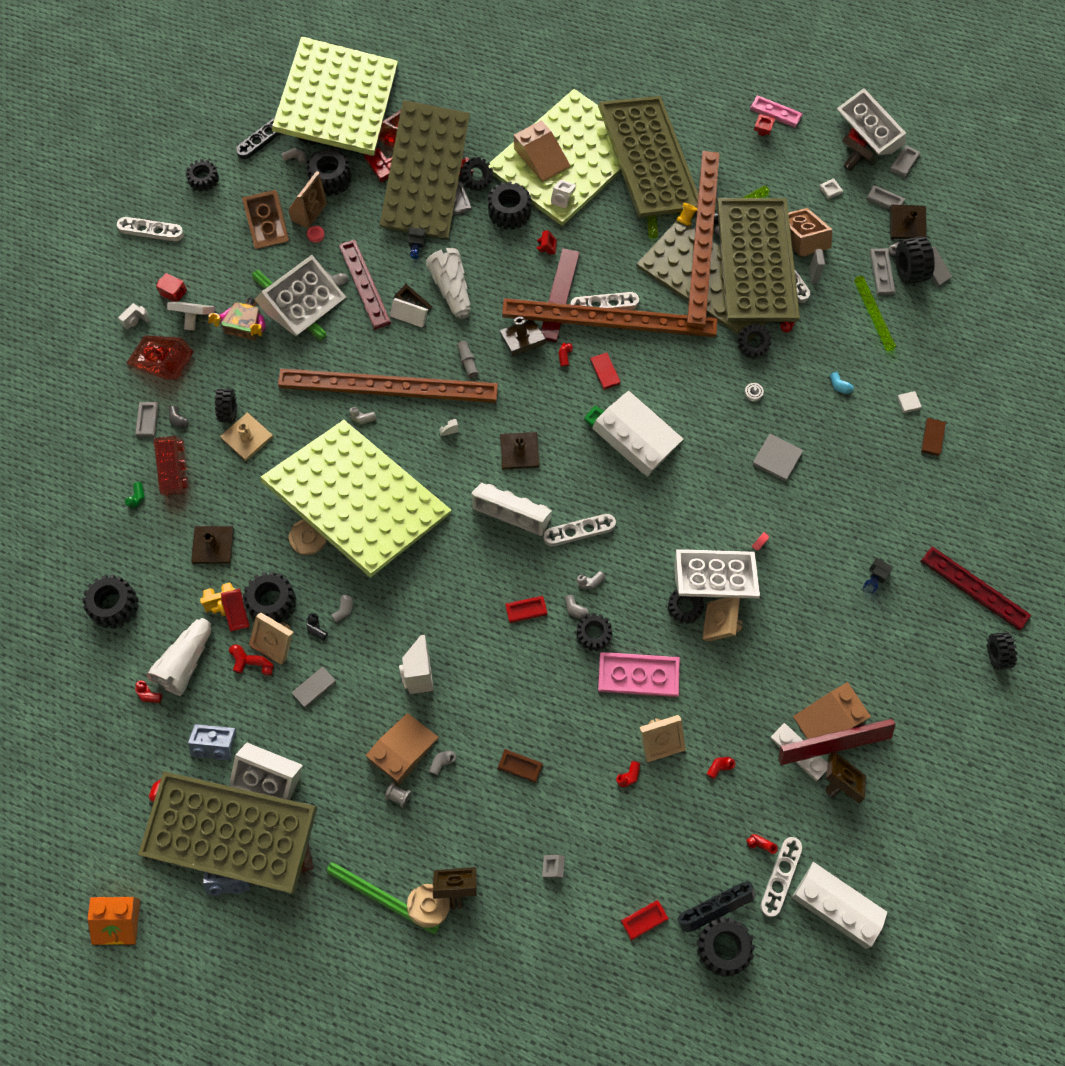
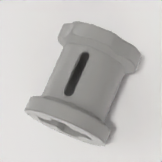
(397, 795)

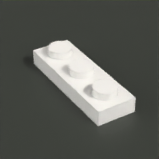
(814, 766)

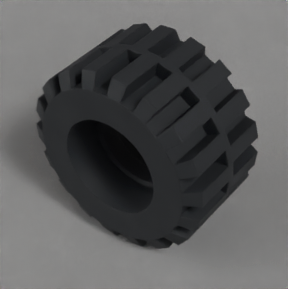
(330, 160)
(509, 216)
(915, 260)
(270, 583)
(116, 614)
(743, 942)

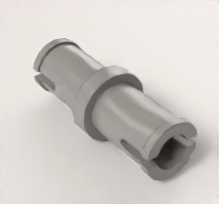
(467, 359)

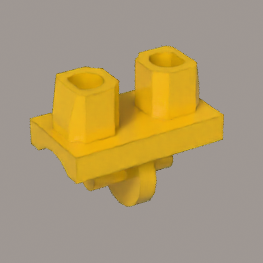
(213, 601)

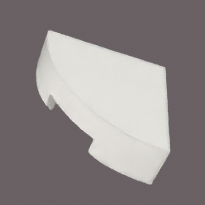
(451, 428)

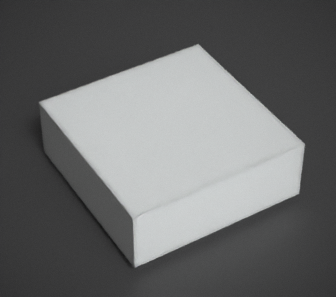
(830, 189)
(909, 402)

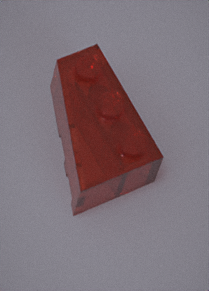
(171, 465)

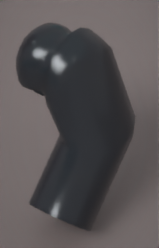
(313, 627)

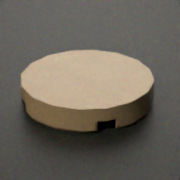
(310, 542)
(424, 909)

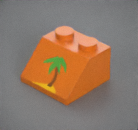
(113, 920)

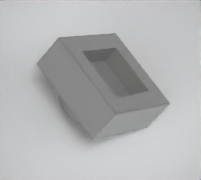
(553, 866)

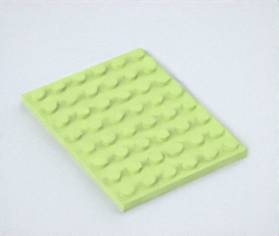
(335, 96)
(587, 147)
(356, 497)

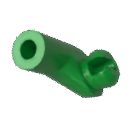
(138, 496)

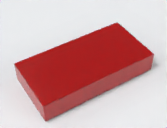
(605, 371)
(235, 609)
(526, 609)
(644, 920)

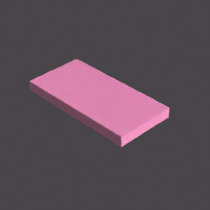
(639, 674)

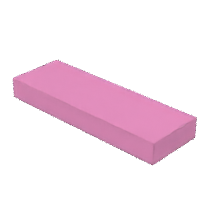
(775, 110)

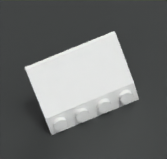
(300, 296)
(637, 433)
(716, 574)

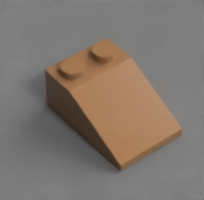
(540, 151)
(308, 202)
(266, 219)
(808, 232)
(832, 713)
(401, 748)

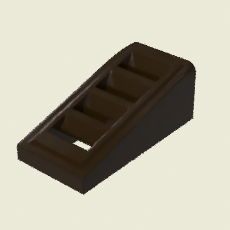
(412, 294)

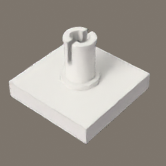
(190, 312)

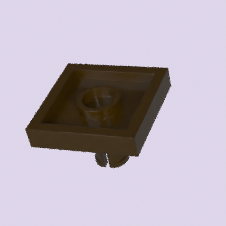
(858, 153)
(907, 221)
(522, 336)
(519, 450)
(212, 544)
(845, 778)
(455, 885)

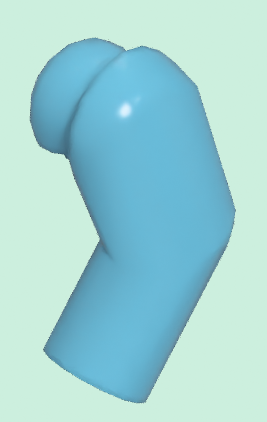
(839, 385)

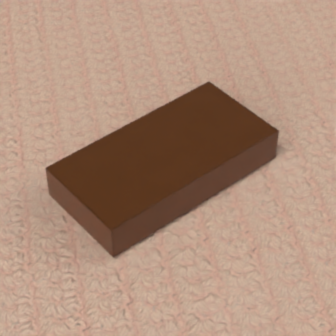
(933, 437)
(520, 766)

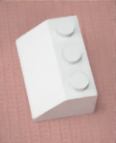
(417, 668)
(264, 772)

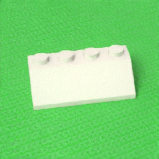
(873, 123)
(511, 509)
(840, 906)

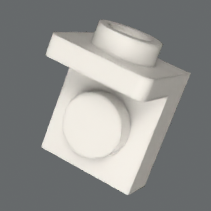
(561, 193)
(132, 315)

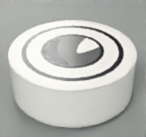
(753, 392)

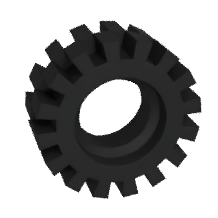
(468, 179)
(203, 183)
(743, 340)
(225, 405)
(687, 617)
(597, 621)
(1002, 650)

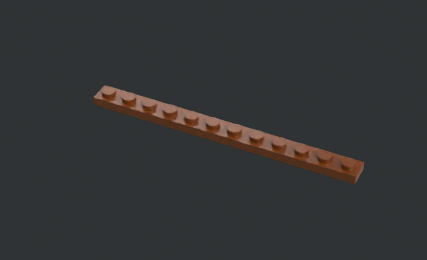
(703, 240)
(605, 317)
(388, 385)

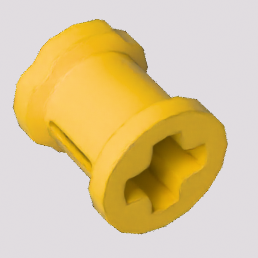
(687, 214)

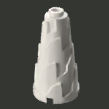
(448, 274)
(181, 658)

